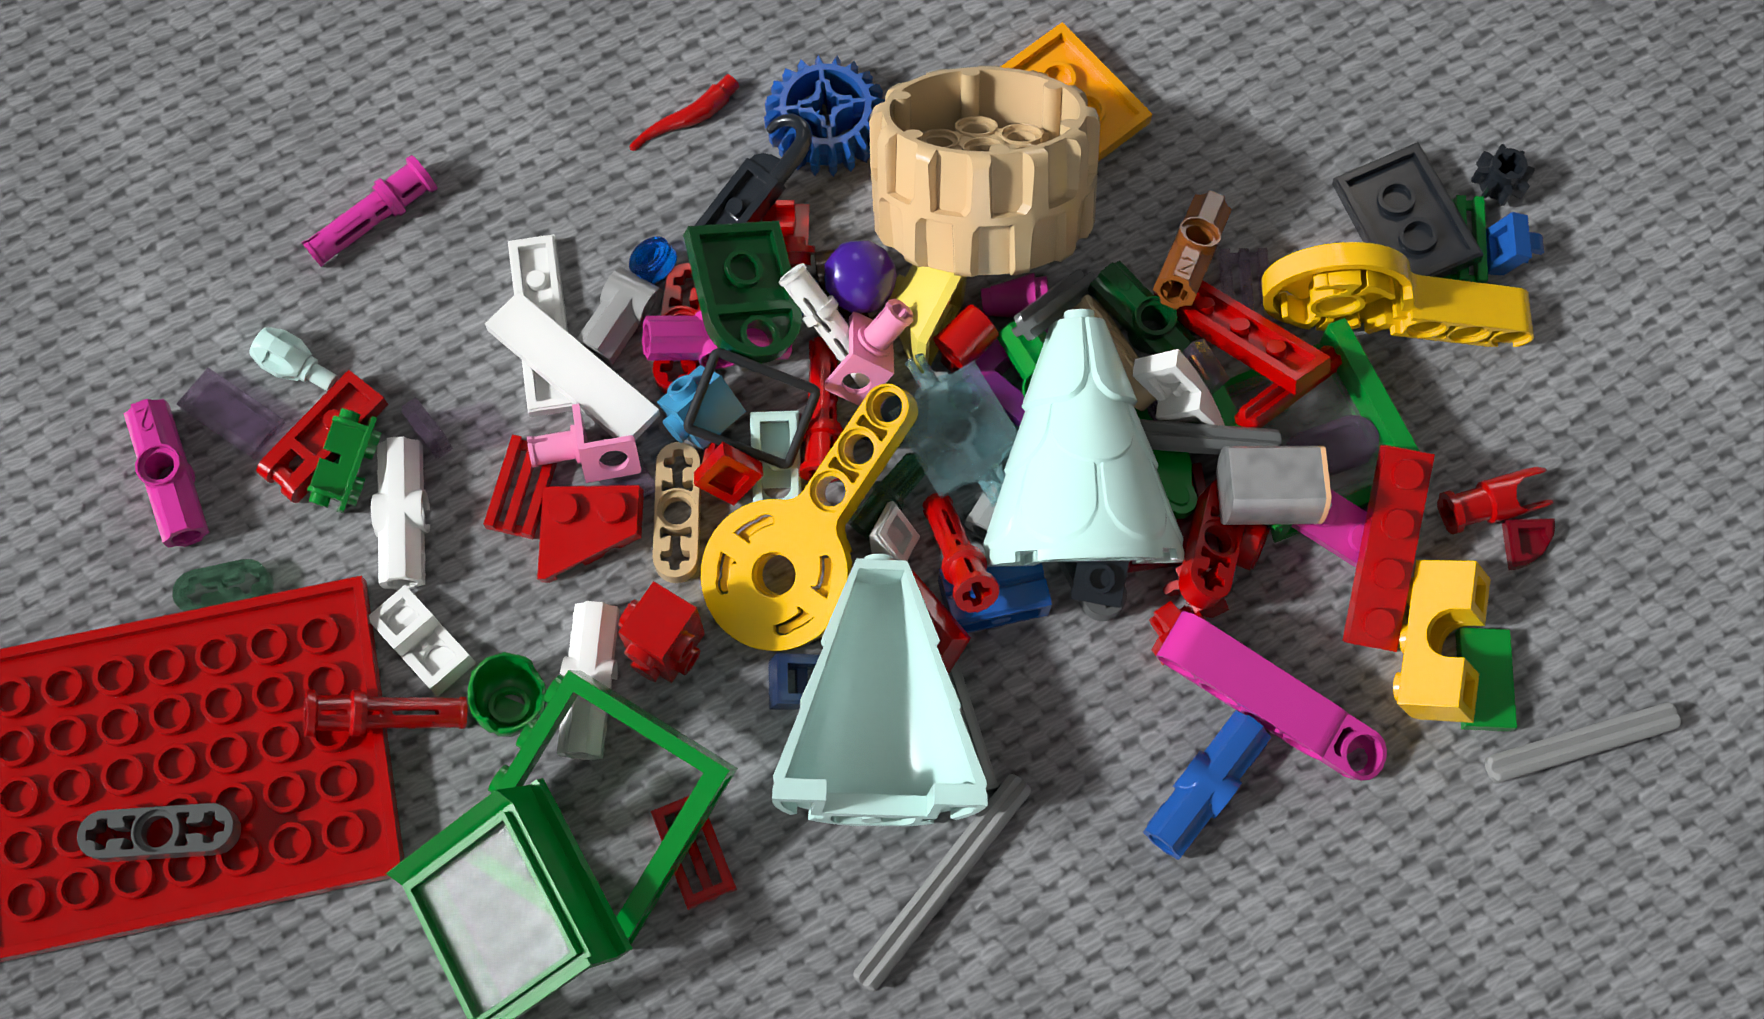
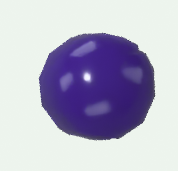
(860, 276)

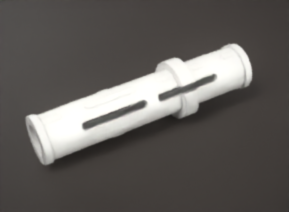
(820, 313)

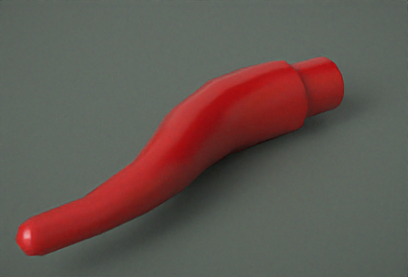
(702, 109)

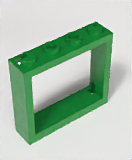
(691, 818)

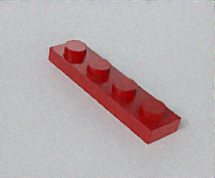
(1254, 340)
(1388, 548)

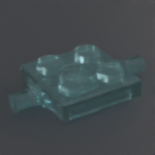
(958, 429)

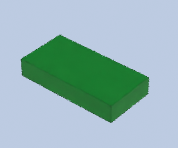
(1491, 657)

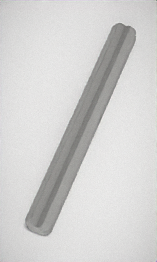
(941, 883)

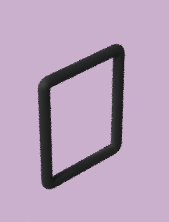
(764, 370)

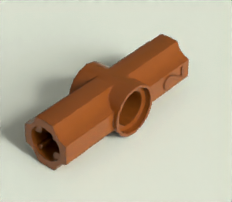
(1192, 250)

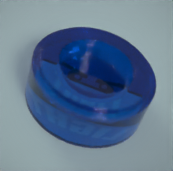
(653, 259)

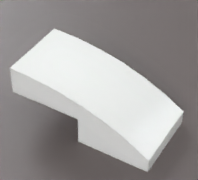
(1177, 388)
(421, 640)

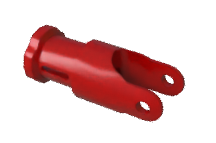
(1488, 501)

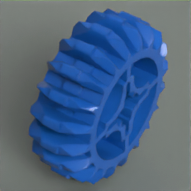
(850, 108)

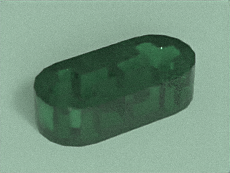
(220, 578)

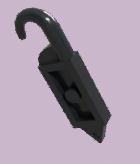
(760, 179)

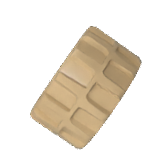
(984, 170)

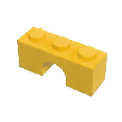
(1440, 600)

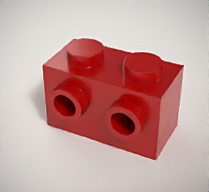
(661, 634)

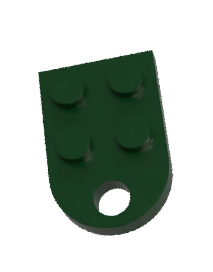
(739, 286)

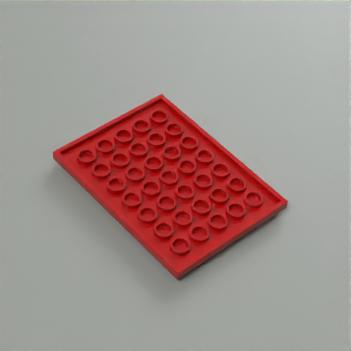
(188, 716)

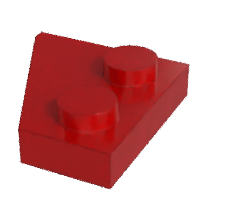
(585, 524)

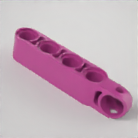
(1270, 696)

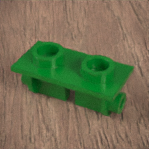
(340, 480)

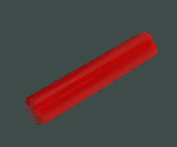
(1276, 399)

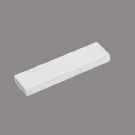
(538, 278)
(571, 368)

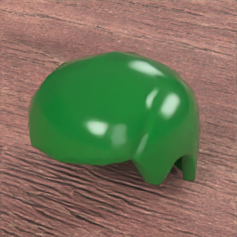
(504, 676)

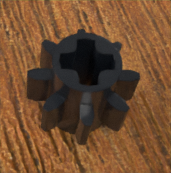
(1503, 174)

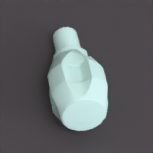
(289, 358)

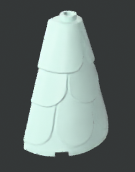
(1081, 463)
(879, 715)

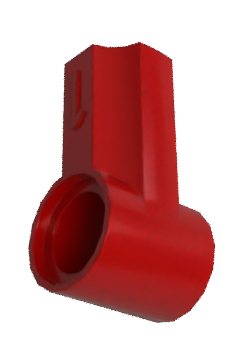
(965, 338)

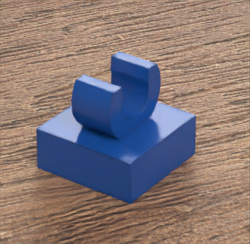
(1511, 244)

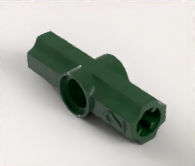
(1132, 304)

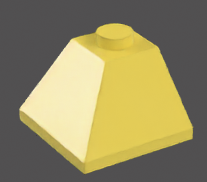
(934, 301)

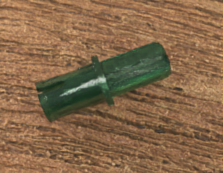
(894, 487)

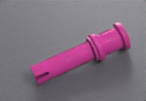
(387, 198)

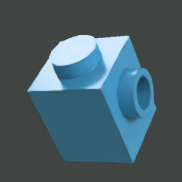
(716, 412)

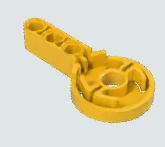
(1378, 288)
(803, 533)

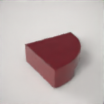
(1526, 540)

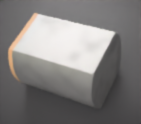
(1273, 485)

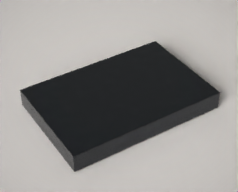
(1407, 208)

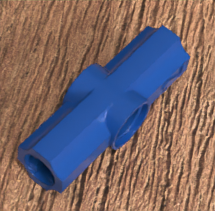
(1207, 784)

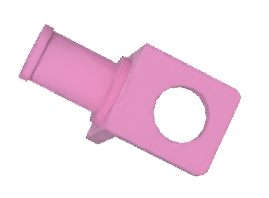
(870, 350)
(574, 445)

